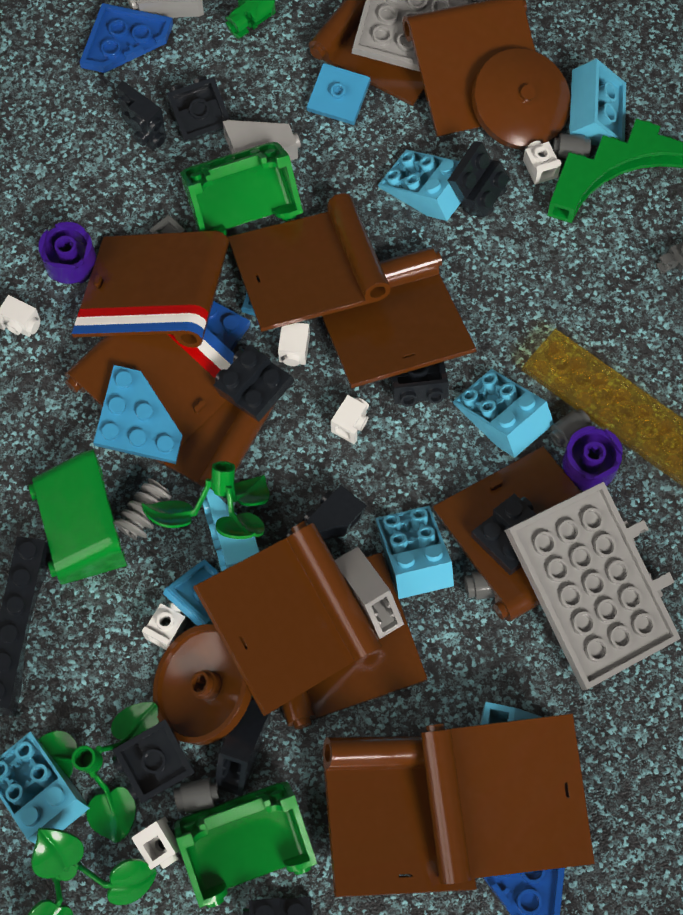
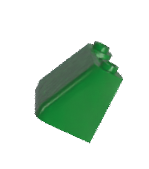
(242, 188)
(77, 519)
(243, 841)

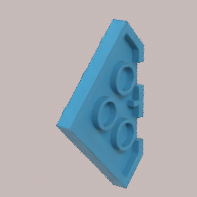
(136, 419)

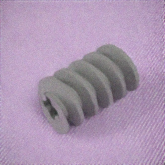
(135, 519)

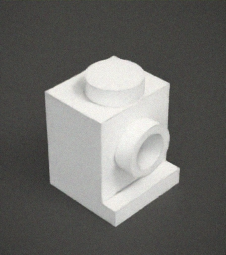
(541, 162)
(19, 317)
(350, 418)
(165, 635)
(149, 848)

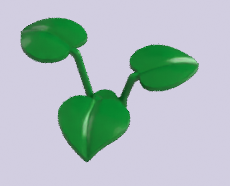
(247, 493)
(114, 811)
(59, 856)

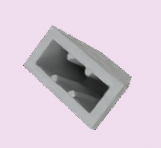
(169, 8)
(248, 134)
(370, 592)

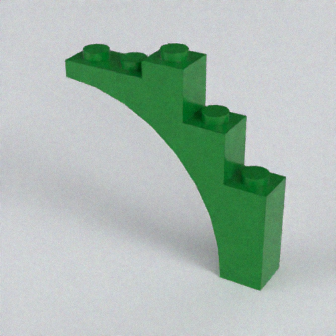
(613, 157)

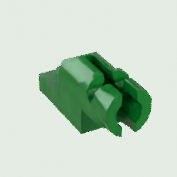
(249, 14)

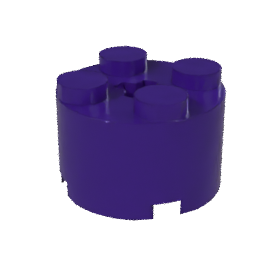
(67, 253)
(582, 451)

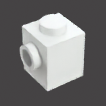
(294, 344)

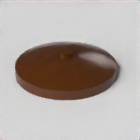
(521, 98)
(200, 687)

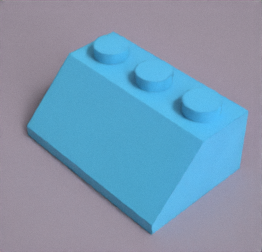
(597, 102)

